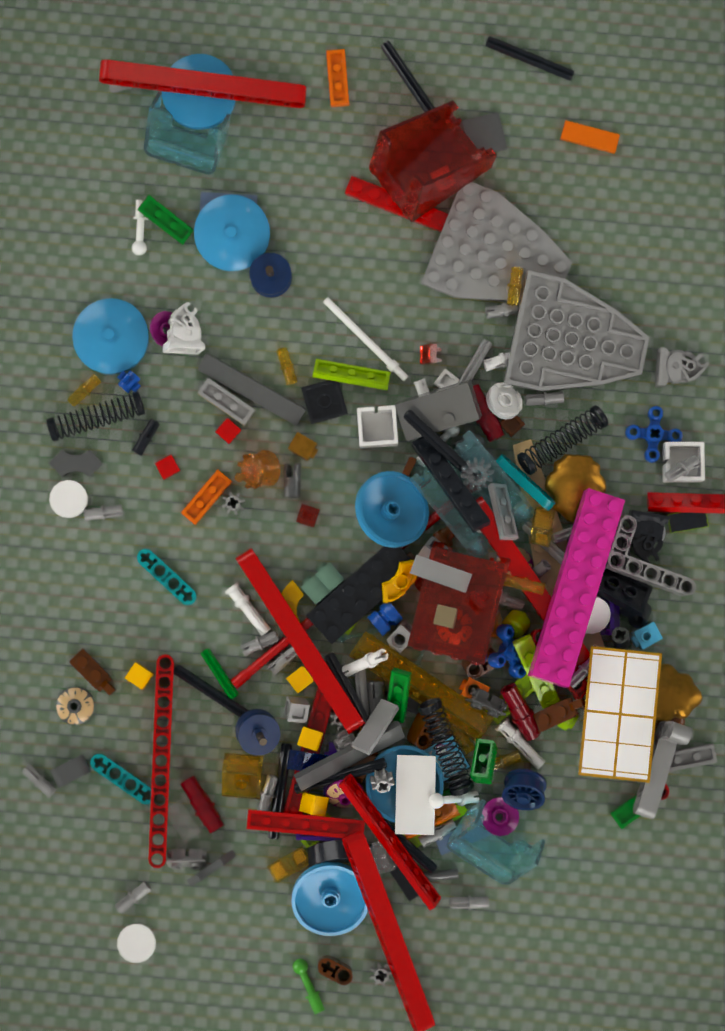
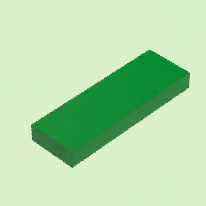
(165, 219)
(399, 692)

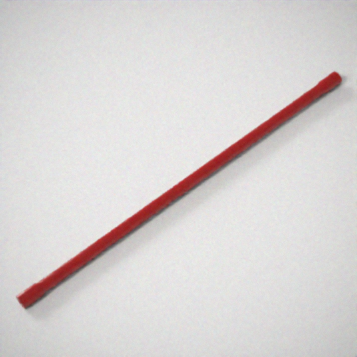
(243, 676)

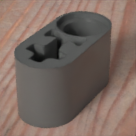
(70, 771)

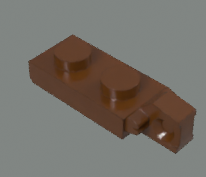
(92, 671)
(558, 713)

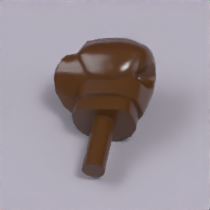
(445, 536)

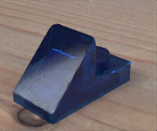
(300, 760)

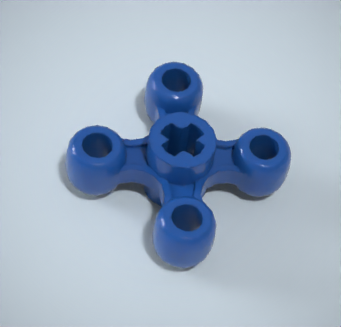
(654, 425)
(507, 652)

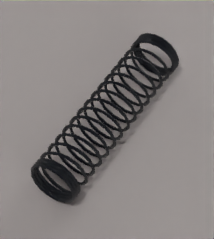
(53, 431)
(531, 468)
(457, 783)

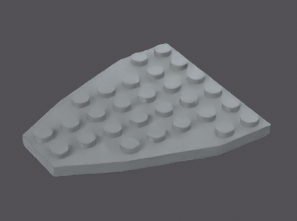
(483, 242)
(570, 339)

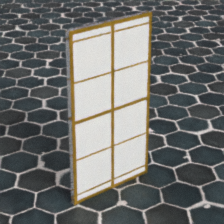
(620, 714)

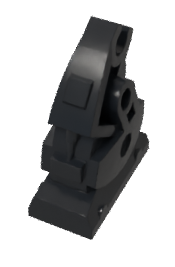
(648, 531)

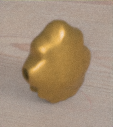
(568, 481)
(676, 694)

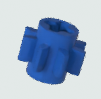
(129, 381)

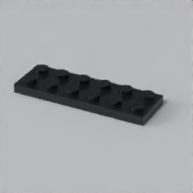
(356, 594)

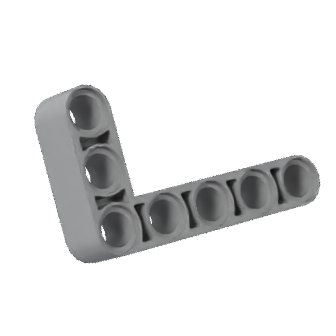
(641, 567)
(665, 741)

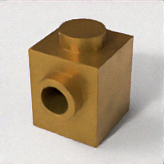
(303, 447)

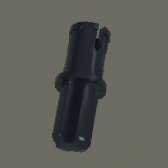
(145, 437)

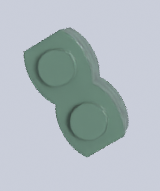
(322, 583)

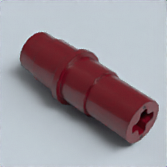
(488, 422)
(520, 712)
(202, 804)

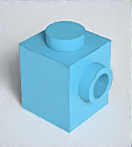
(646, 635)

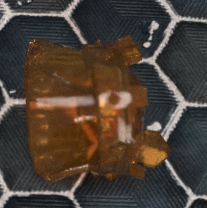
(259, 469)

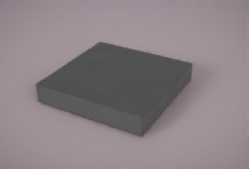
(486, 132)

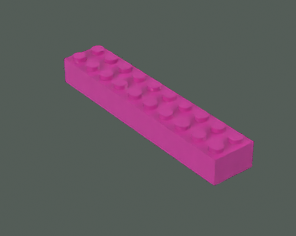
(576, 588)

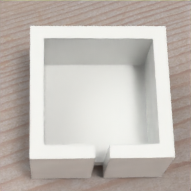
(377, 428)
(680, 451)

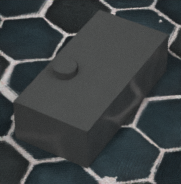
(441, 408)

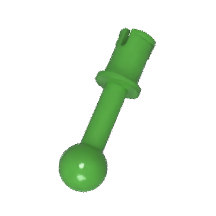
(300, 967)

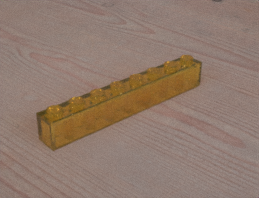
(425, 687)

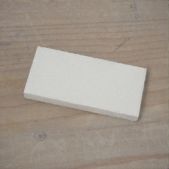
(413, 788)

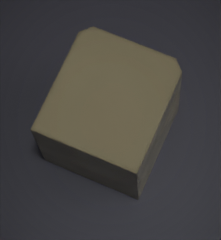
(445, 616)

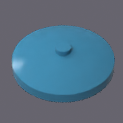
(198, 111)
(231, 232)
(110, 336)
(391, 509)
(386, 801)
(328, 899)

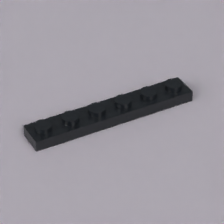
(451, 485)

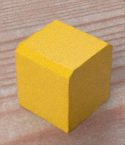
(139, 675)
(300, 679)
(310, 738)
(314, 804)

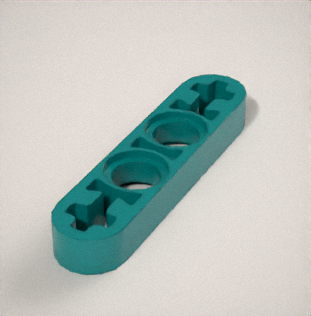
(525, 482)
(164, 579)
(121, 781)

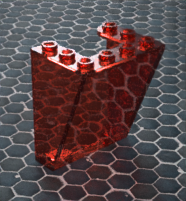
(427, 160)
(472, 632)

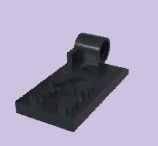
(634, 606)

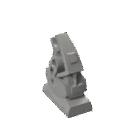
(675, 368)

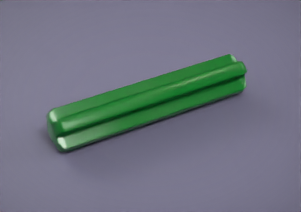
(219, 673)

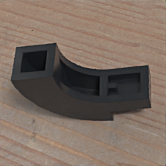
(327, 852)

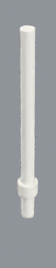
(392, 365)

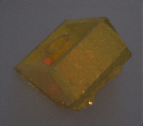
(242, 776)

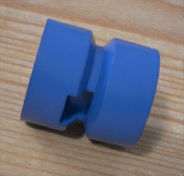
(385, 618)

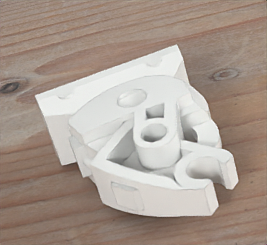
(184, 332)

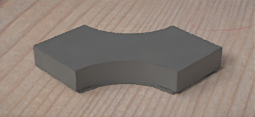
(66, 463)
(211, 868)

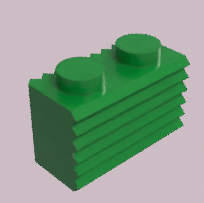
(483, 761)

